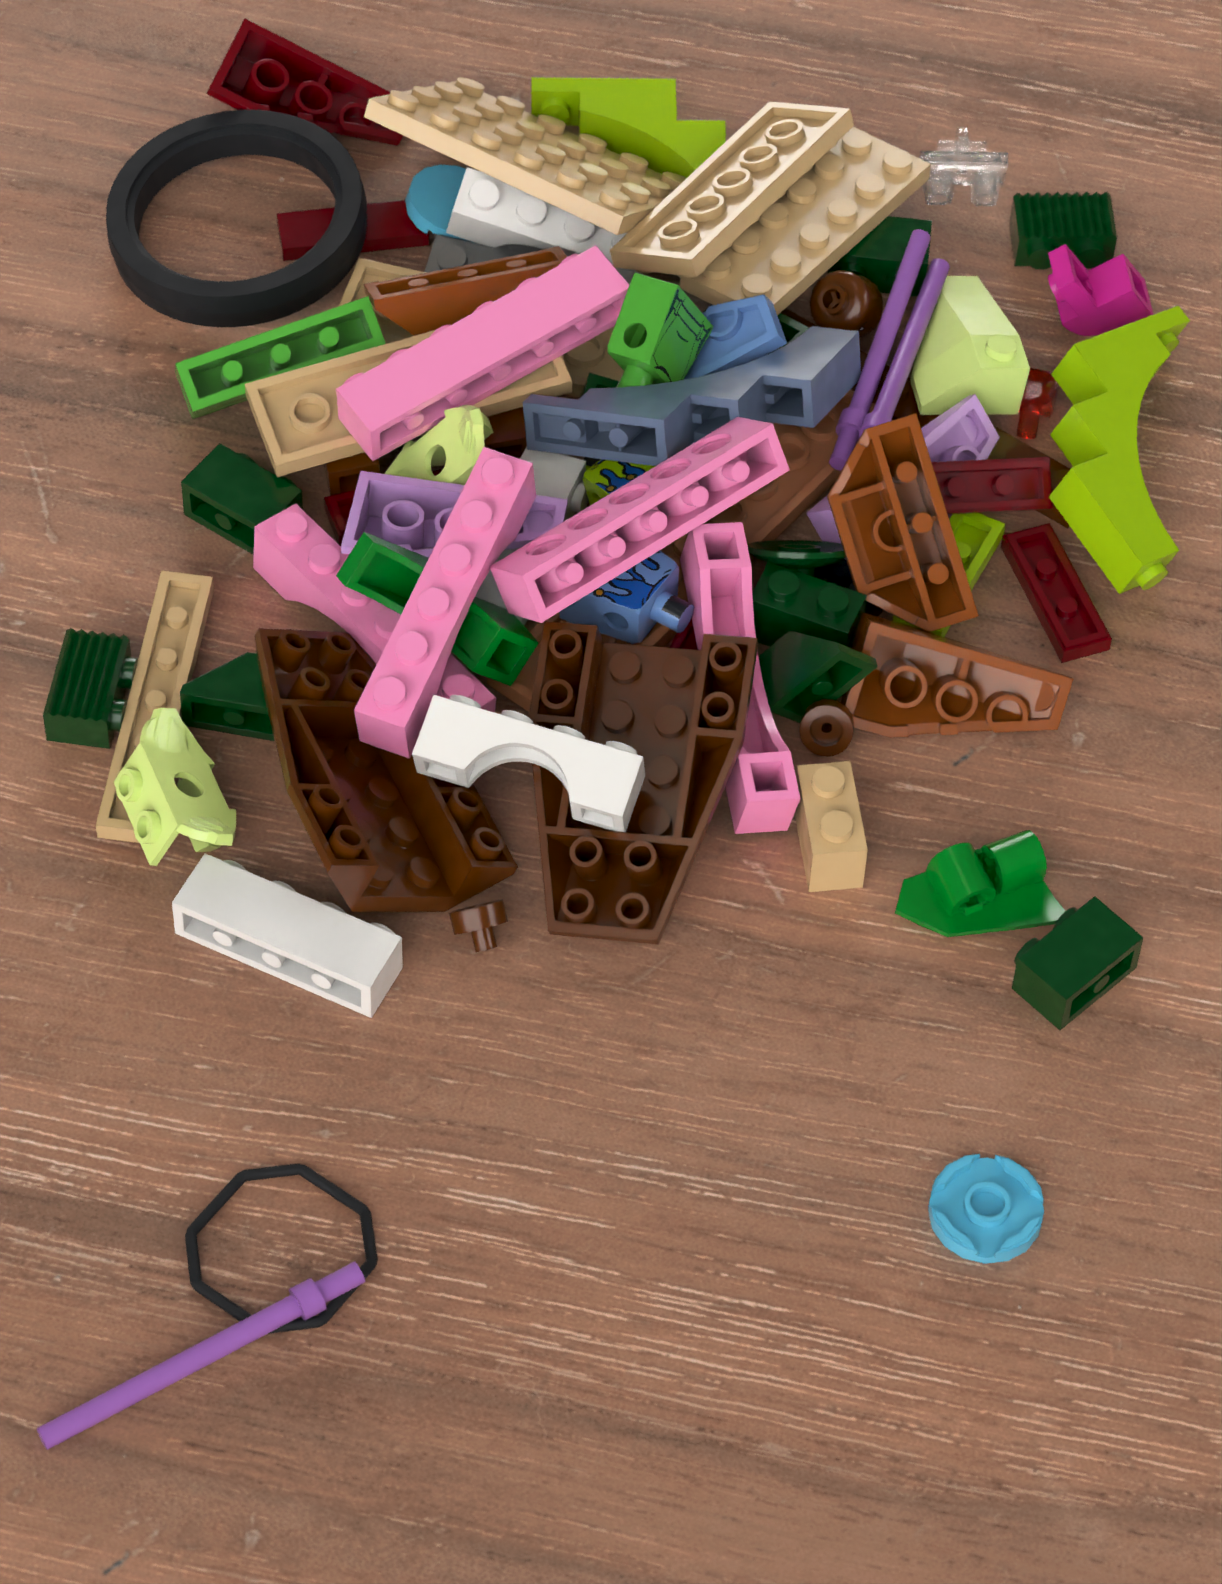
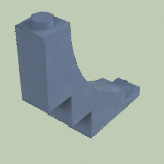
(659, 420)

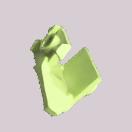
(450, 443)
(160, 807)

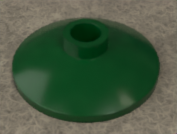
(798, 554)

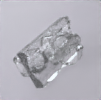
(964, 164)

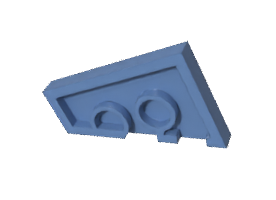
(740, 334)

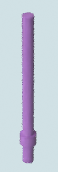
(908, 345)
(853, 416)
(304, 1300)

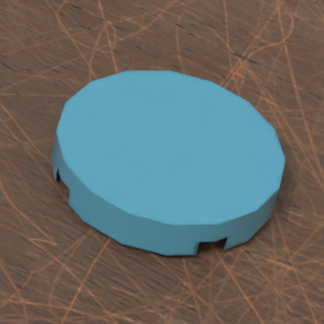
(433, 198)
(986, 1208)

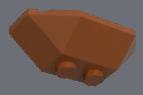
(448, 295)
(899, 529)

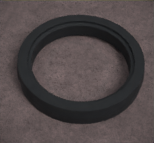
(252, 299)

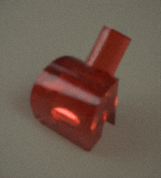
(1037, 401)

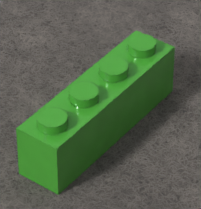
(220, 376)

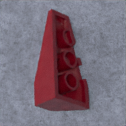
(285, 78)

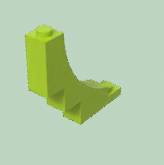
(632, 118)
(1105, 488)

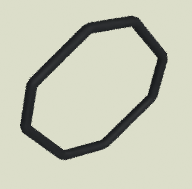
(266, 1173)

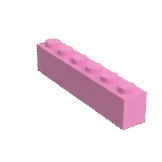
(482, 352)

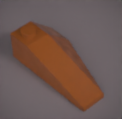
(947, 686)

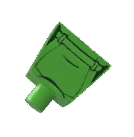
(656, 333)

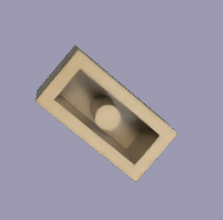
(830, 827)

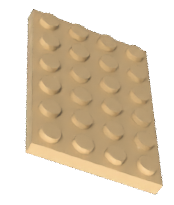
(527, 151)

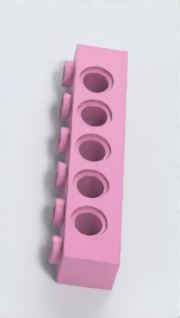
(639, 519)

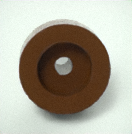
(826, 727)
(479, 921)

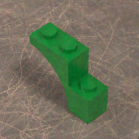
(489, 638)

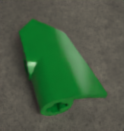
(982, 889)

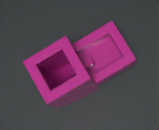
(1098, 297)

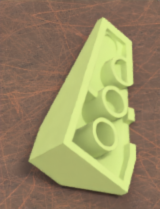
(969, 352)

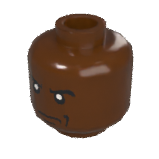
(846, 302)

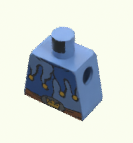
(635, 602)

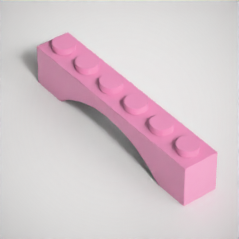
(303, 568)
(719, 585)
(417, 652)

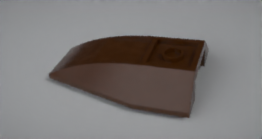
(688, 724)
(376, 823)

